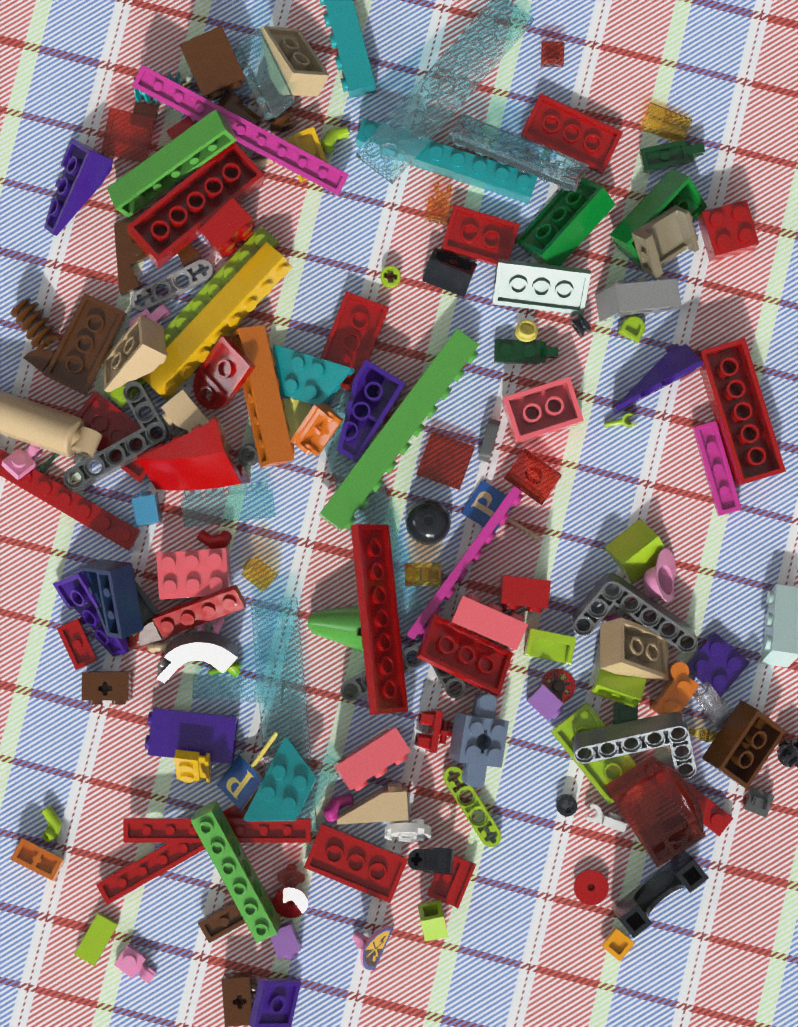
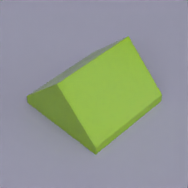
(635, 550)

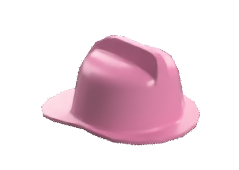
(661, 578)

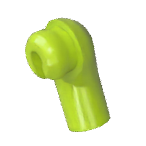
(332, 136)
(54, 824)

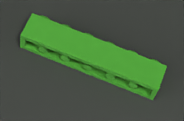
(171, 163)

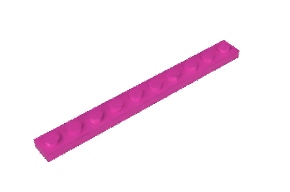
(245, 131)

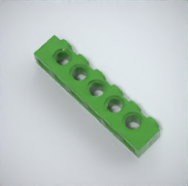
(236, 871)

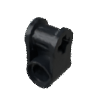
(432, 860)

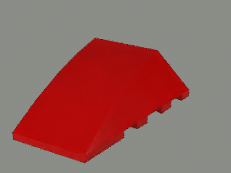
(193, 461)

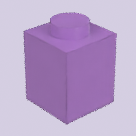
(545, 702)
(286, 941)

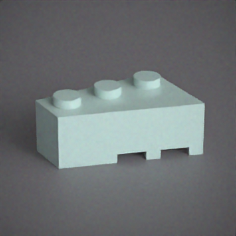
(781, 627)

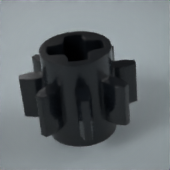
(788, 753)

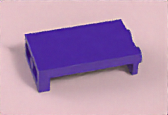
(192, 732)

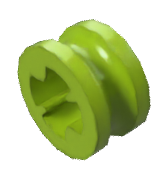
(396, 272)

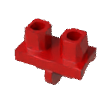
(430, 740)

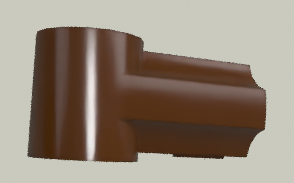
(235, 105)

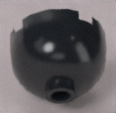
(428, 522)

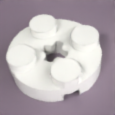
(407, 832)

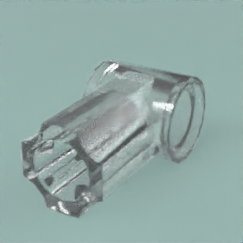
(715, 708)

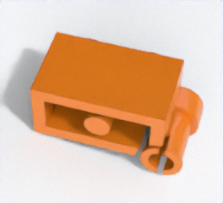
(676, 690)

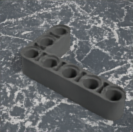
(125, 445)
(635, 610)
(445, 678)
(637, 737)

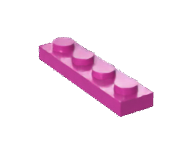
(716, 468)

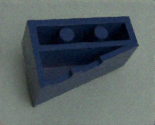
(117, 596)

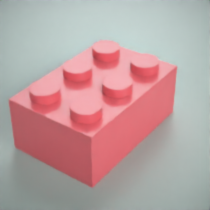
(542, 410)
(193, 573)
(489, 621)
(372, 759)

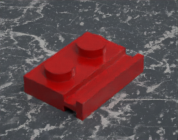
(451, 887)

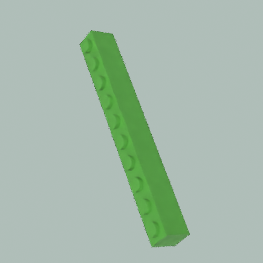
(398, 430)

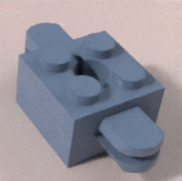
(469, 737)

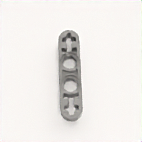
(171, 282)

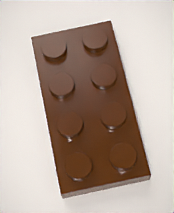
(85, 344)

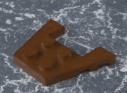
(129, 254)

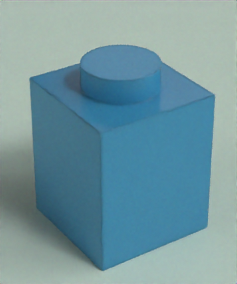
(146, 509)

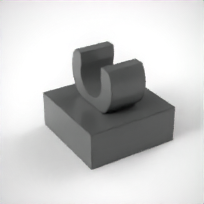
(758, 802)

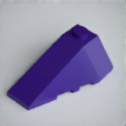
(82, 176)
(670, 368)
(370, 402)
(75, 593)

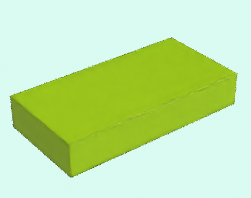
(96, 938)

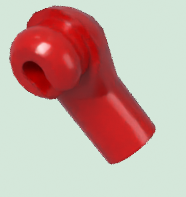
(216, 541)

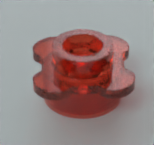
(291, 871)

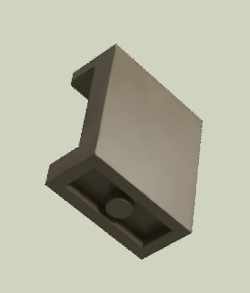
(664, 239)

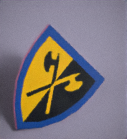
(372, 947)

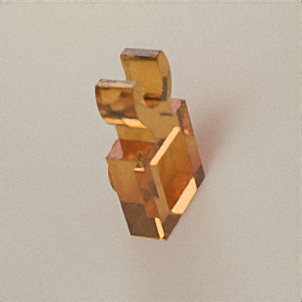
(439, 208)

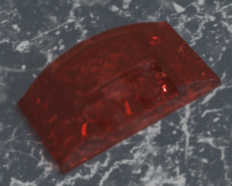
(658, 809)

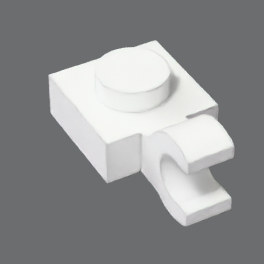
(612, 820)

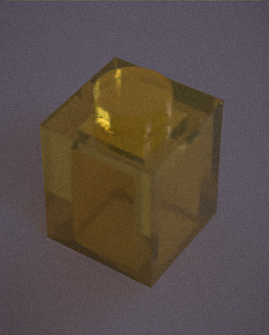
(259, 573)
(423, 574)

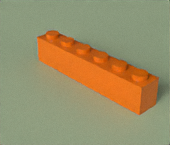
(264, 399)

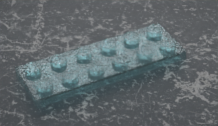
(518, 152)

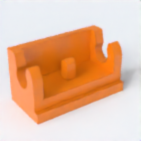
(316, 429)
(37, 859)

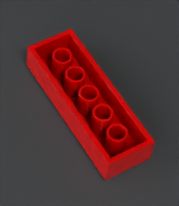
(179, 214)
(740, 412)

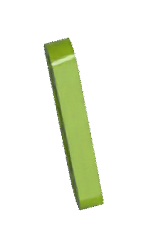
(469, 807)

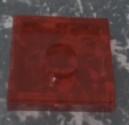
(128, 135)
(445, 460)
(533, 476)

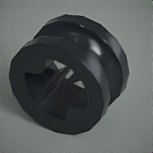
(580, 325)
(571, 800)

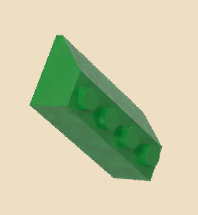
(671, 190)
(565, 223)

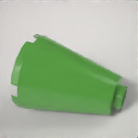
(338, 625)

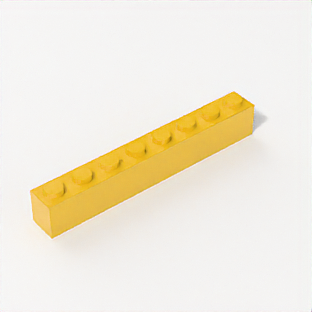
(218, 319)

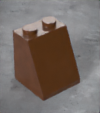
(213, 63)

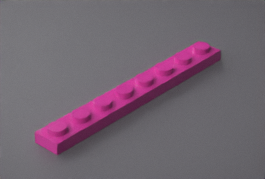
(460, 571)

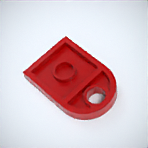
(222, 374)

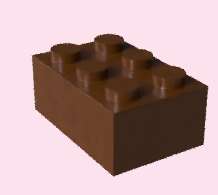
(744, 744)

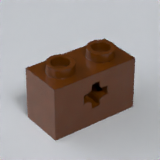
(93, 686)
(233, 985)

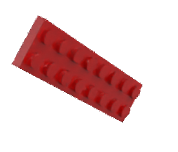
(379, 619)

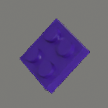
(717, 664)
(275, 1002)

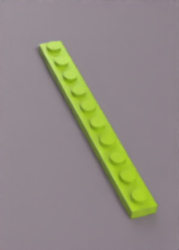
(206, 294)

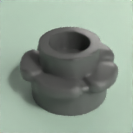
(242, 453)

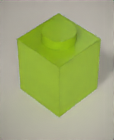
(432, 920)

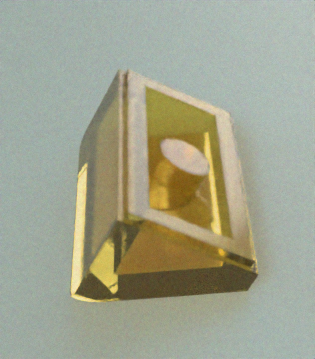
(665, 123)

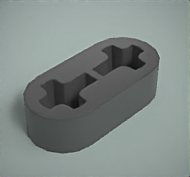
(488, 440)

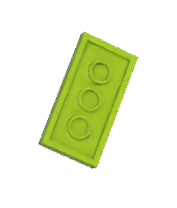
(598, 772)

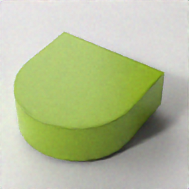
(632, 328)

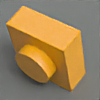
(617, 944)

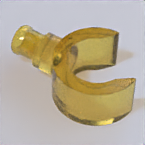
(703, 734)

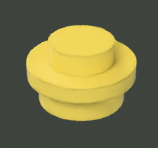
(526, 331)

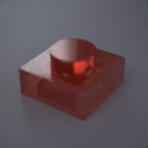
(552, 54)

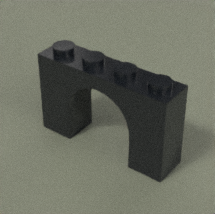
(676, 874)

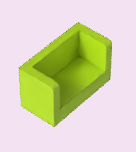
(549, 646)
(619, 688)

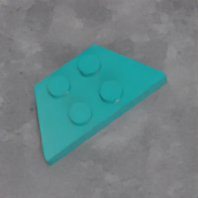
(308, 376)
(283, 787)

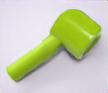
(621, 421)
(233, 669)

